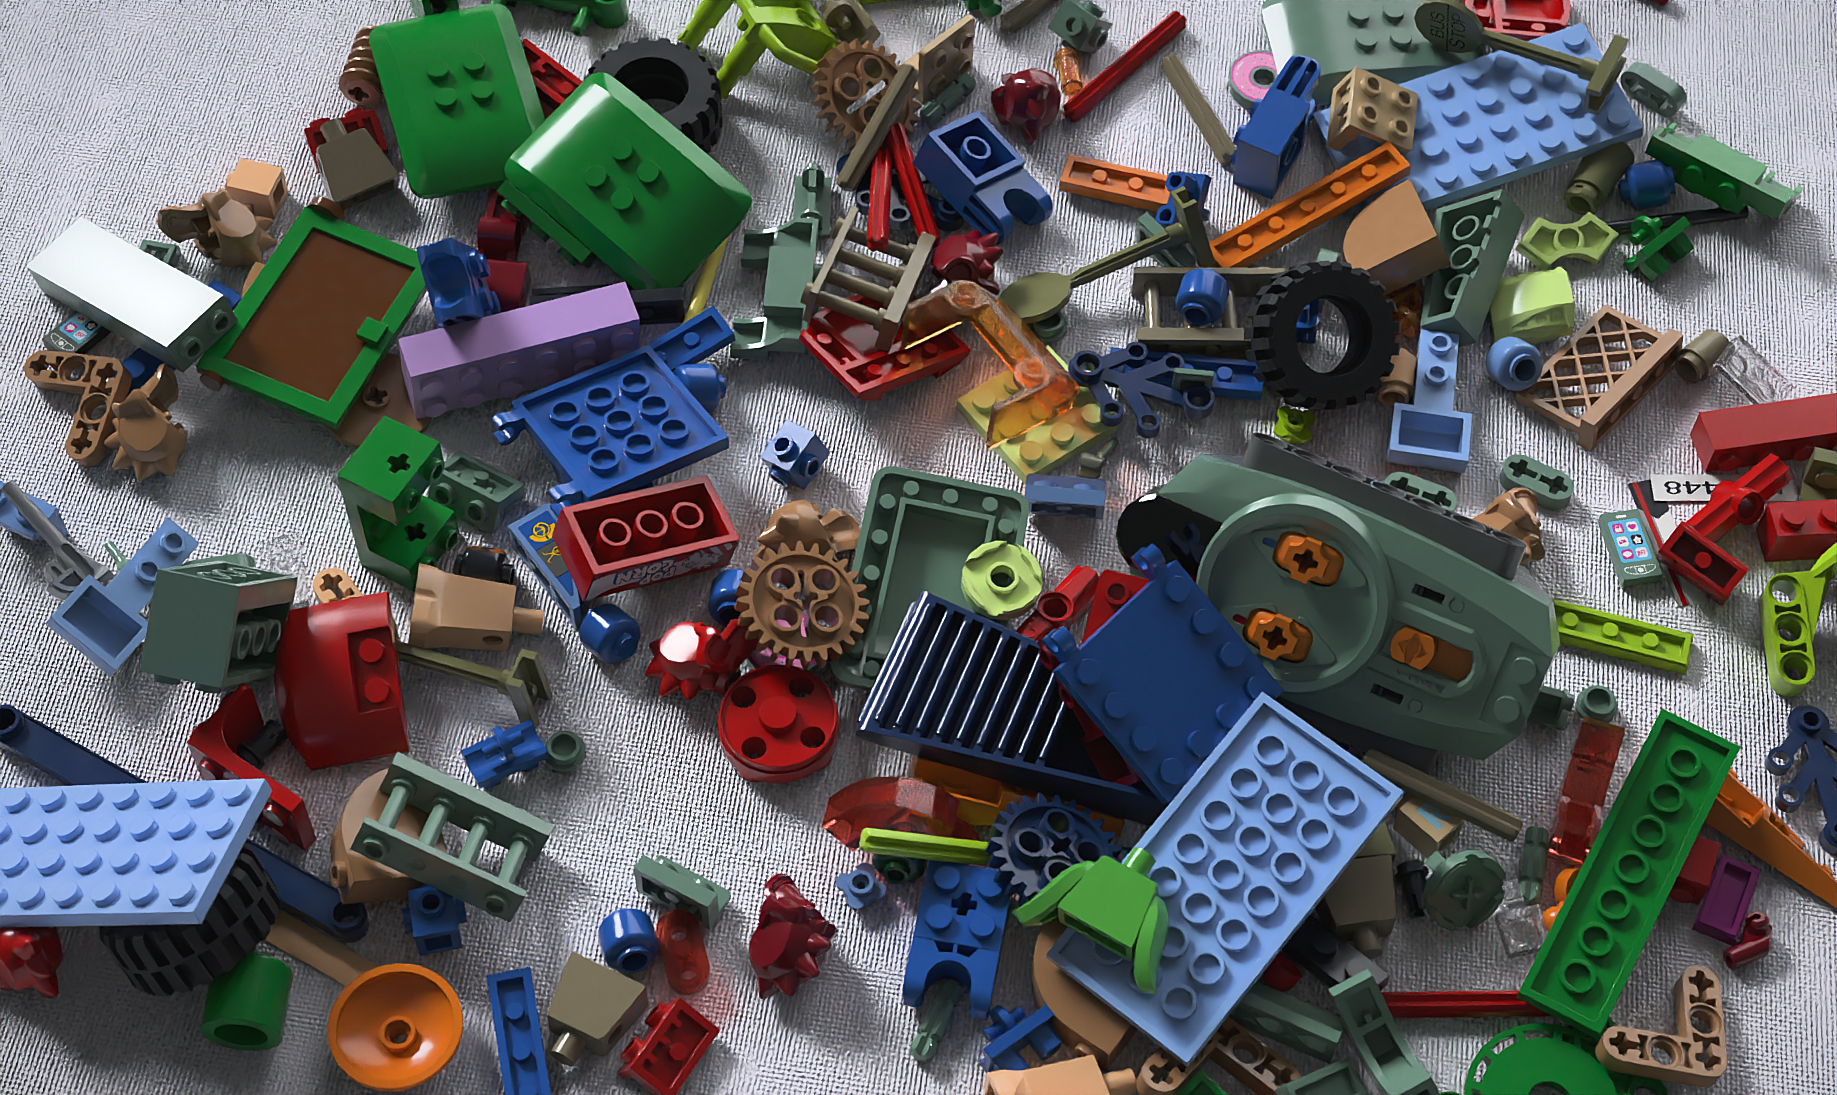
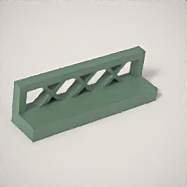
(1289, 1021)

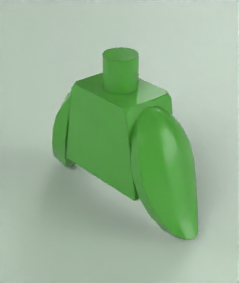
(1111, 907)

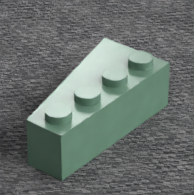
(1478, 244)

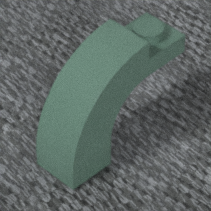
(1378, 1038)

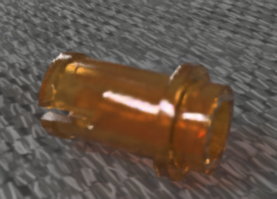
(1067, 63)

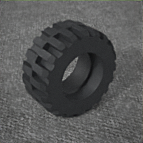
(670, 74)
(1369, 332)
(187, 955)

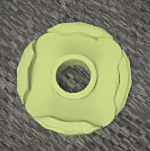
(998, 601)

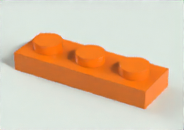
(1114, 183)

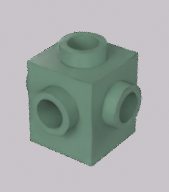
(1081, 26)

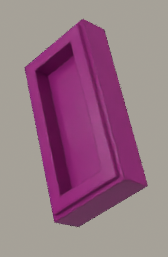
(1727, 899)

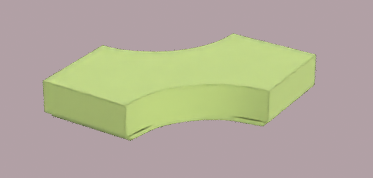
(1551, 242)

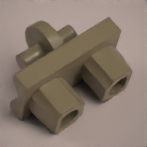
(849, 21)

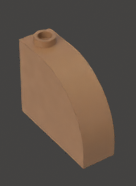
(1394, 239)
(353, 873)
(1079, 1016)

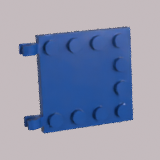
(614, 427)
(1162, 676)

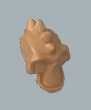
(220, 229)
(144, 428)
(1516, 515)
(806, 524)

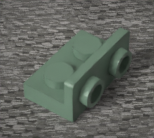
(475, 491)
(680, 889)

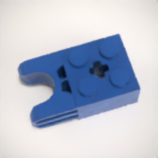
(1276, 128)
(982, 176)
(456, 282)
(958, 945)

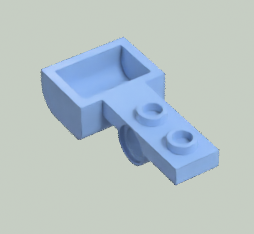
(1429, 430)
(106, 620)

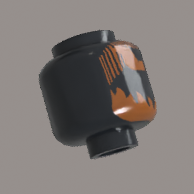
(485, 564)

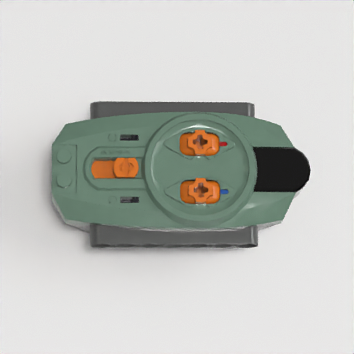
(1359, 598)

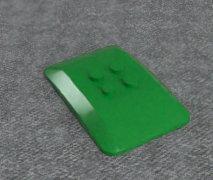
(456, 96)
(628, 185)

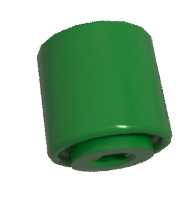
(248, 1004)

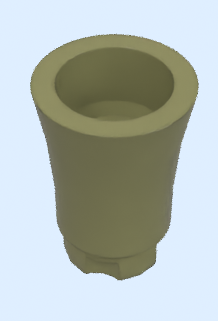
(1597, 177)

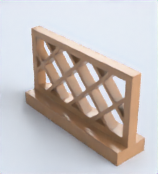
(1622, 396)

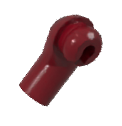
(1754, 944)

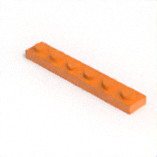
(1309, 207)

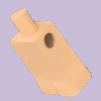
(467, 612)
(1068, 1077)

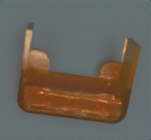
(1042, 380)

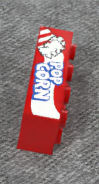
(645, 537)

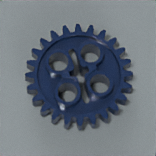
(1041, 840)

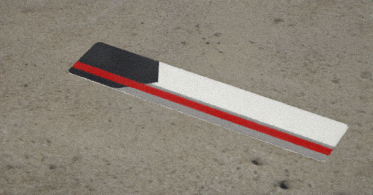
(1659, 526)

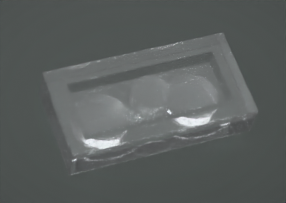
(1752, 373)
(286, 557)

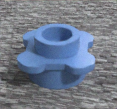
(861, 898)

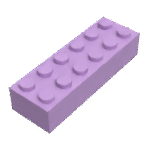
(517, 349)

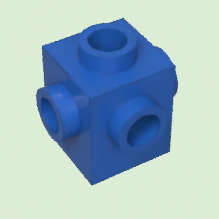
(794, 455)
(434, 920)

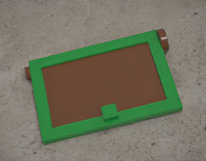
(318, 317)

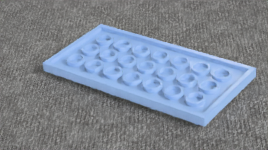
(1499, 122)
(121, 850)
(1239, 870)

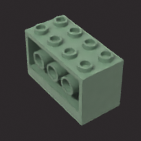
(216, 624)

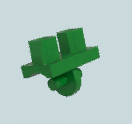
(1648, 234)

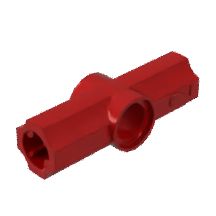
(1742, 500)
(1066, 602)

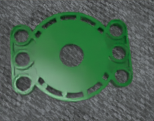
(1551, 1063)

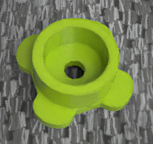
(1294, 433)

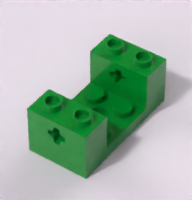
(386, 506)

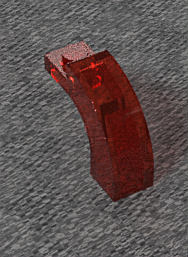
(1583, 792)
(894, 806)

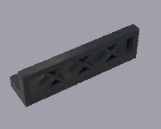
(652, 305)

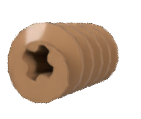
(359, 76)

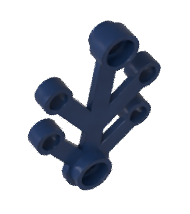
(945, 215)
(1137, 384)
(1817, 768)

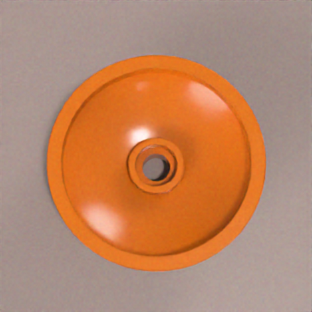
(389, 1004)

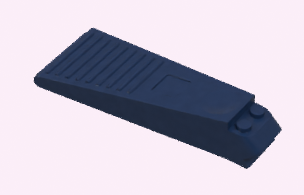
(989, 706)

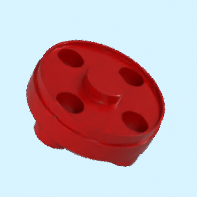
(778, 724)

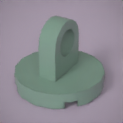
(1463, 888)

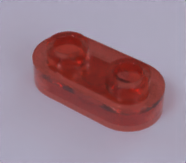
(683, 954)

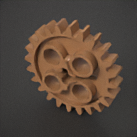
(845, 77)
(838, 606)

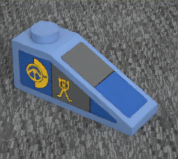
(534, 544)

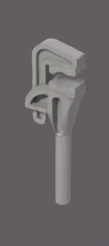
(71, 563)

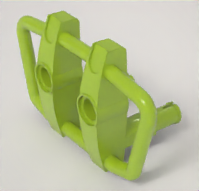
(785, 27)

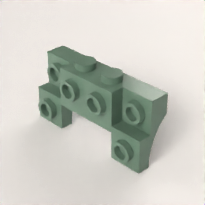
(790, 263)

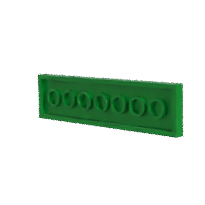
(1628, 874)

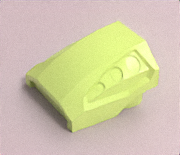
(1533, 307)

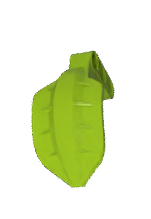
(1800, 617)

